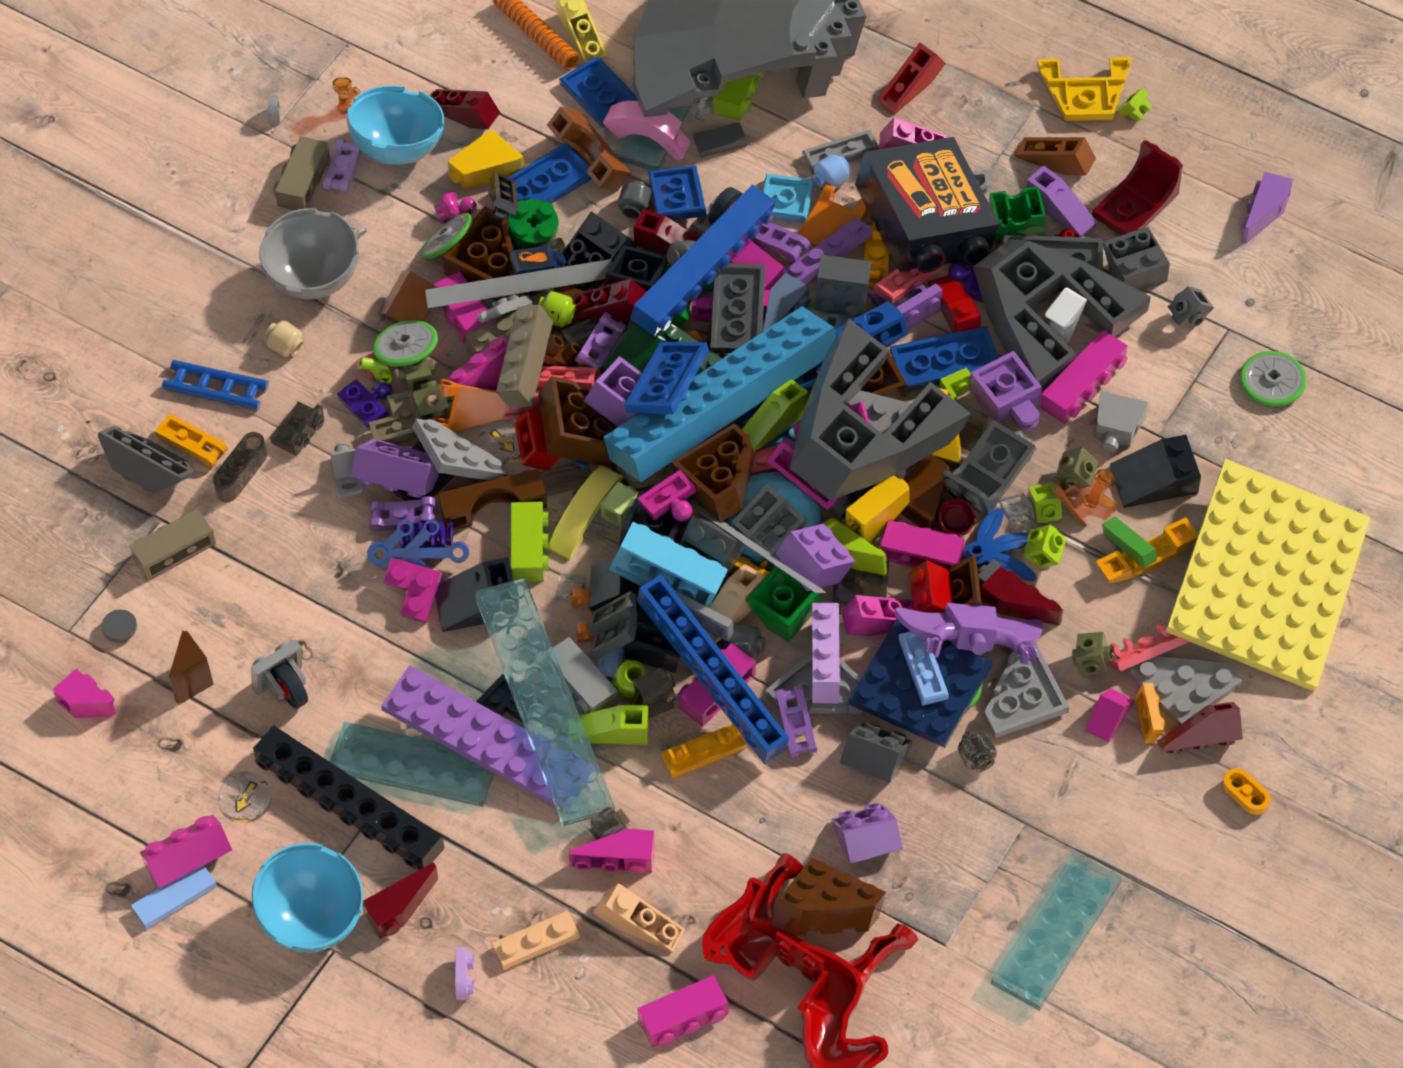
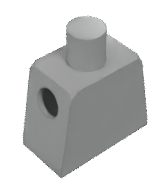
(1119, 420)

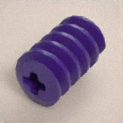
(442, 538)

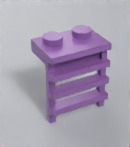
(915, 305)

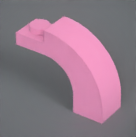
(627, 119)

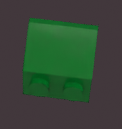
(782, 603)

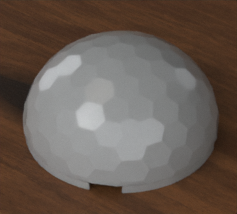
(309, 253)

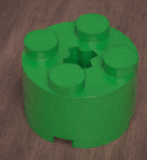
(533, 224)

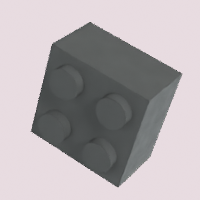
(842, 285)

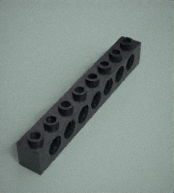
(279, 744)

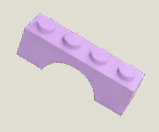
(825, 653)

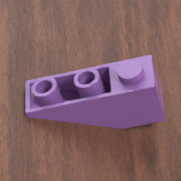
(1061, 202)
(1270, 203)

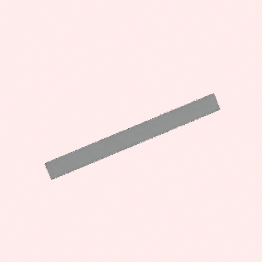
(517, 284)
(755, 547)

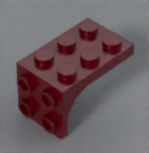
(1143, 193)

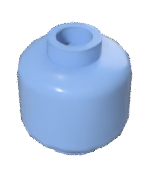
(831, 170)

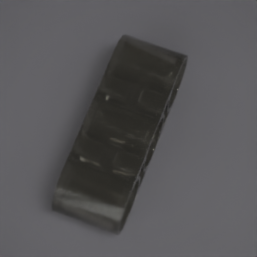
(236, 477)

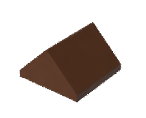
(407, 299)
(965, 582)
(189, 670)

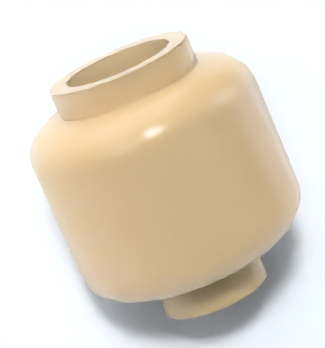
(284, 339)

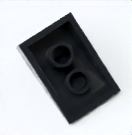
(1157, 472)
(664, 525)

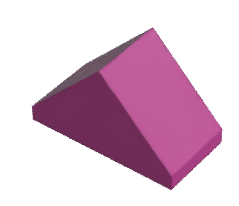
(1109, 714)

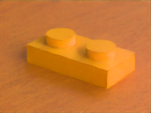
(1148, 711)

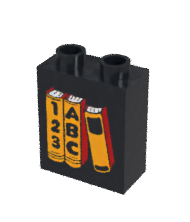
(927, 205)

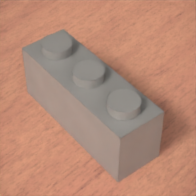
(585, 681)

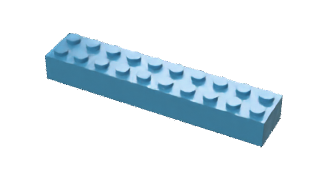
(722, 394)

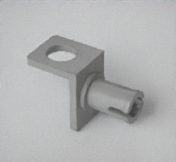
(342, 465)

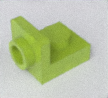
(956, 383)
(1046, 502)

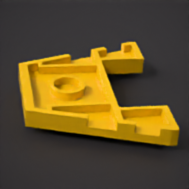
(1086, 97)

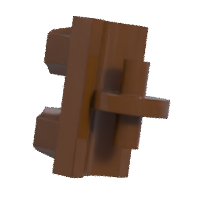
(558, 355)

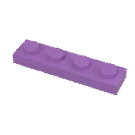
(837, 245)

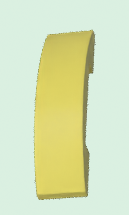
(581, 511)

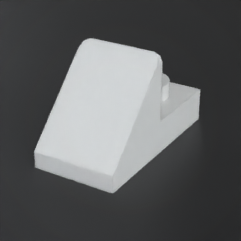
(1065, 313)

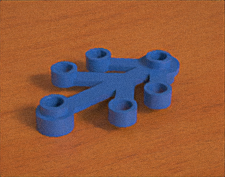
(412, 552)

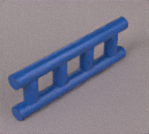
(205, 375)

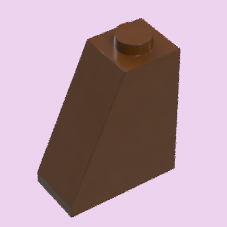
(925, 492)

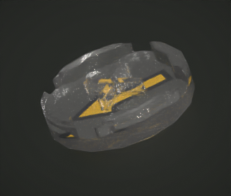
(500, 440)
(244, 797)

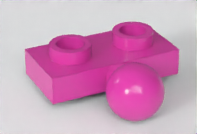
(669, 495)

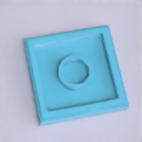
(791, 196)

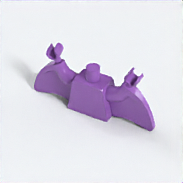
(972, 629)

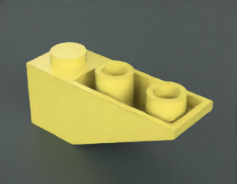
(580, 28)

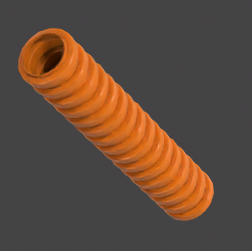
(539, 32)

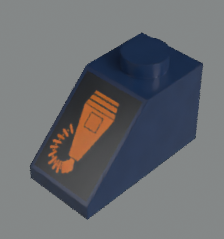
(537, 259)

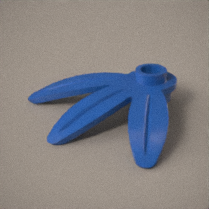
(992, 548)

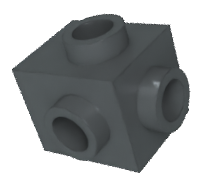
(1190, 307)

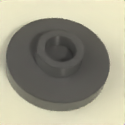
(119, 625)

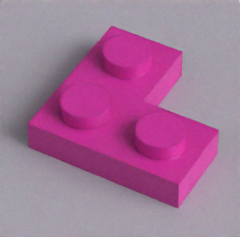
(420, 585)

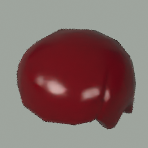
(956, 517)

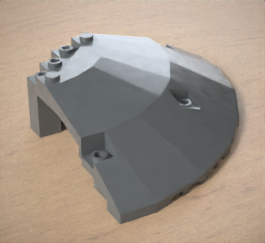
(699, 45)

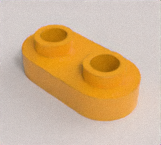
(1248, 791)

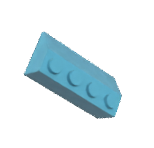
(648, 555)

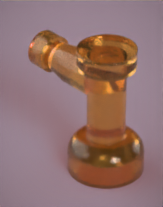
(345, 92)
(1103, 480)

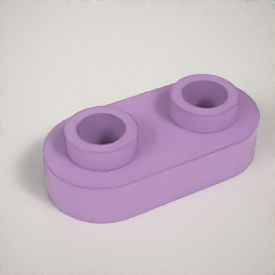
(463, 984)

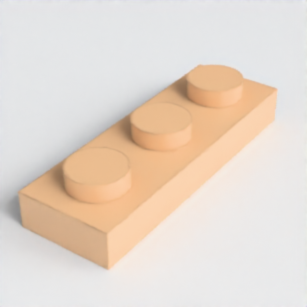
(535, 940)

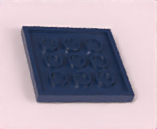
(892, 696)

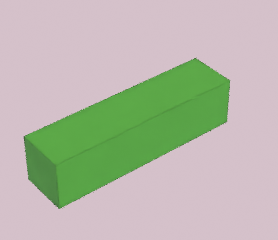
(1129, 542)

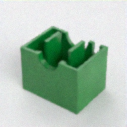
(1018, 213)

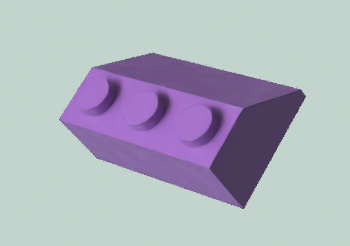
(394, 467)

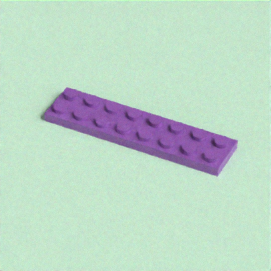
(467, 730)

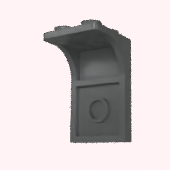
(989, 468)

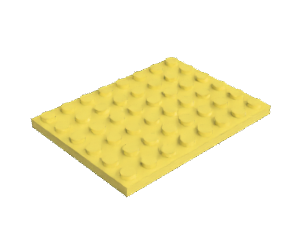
(1268, 575)

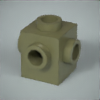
(417, 374)
(423, 404)
(1077, 468)
(1092, 653)

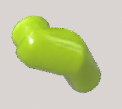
(377, 368)

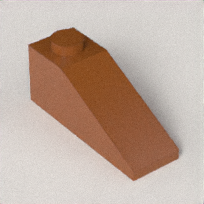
(1058, 154)

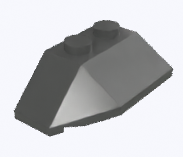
(143, 460)

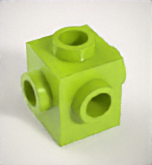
(1044, 546)

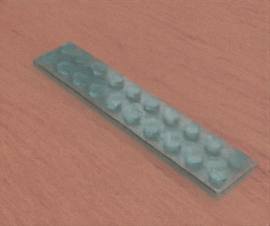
(544, 701)

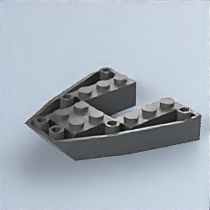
(1024, 276)
(844, 452)

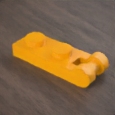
(190, 440)

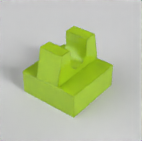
(1133, 103)

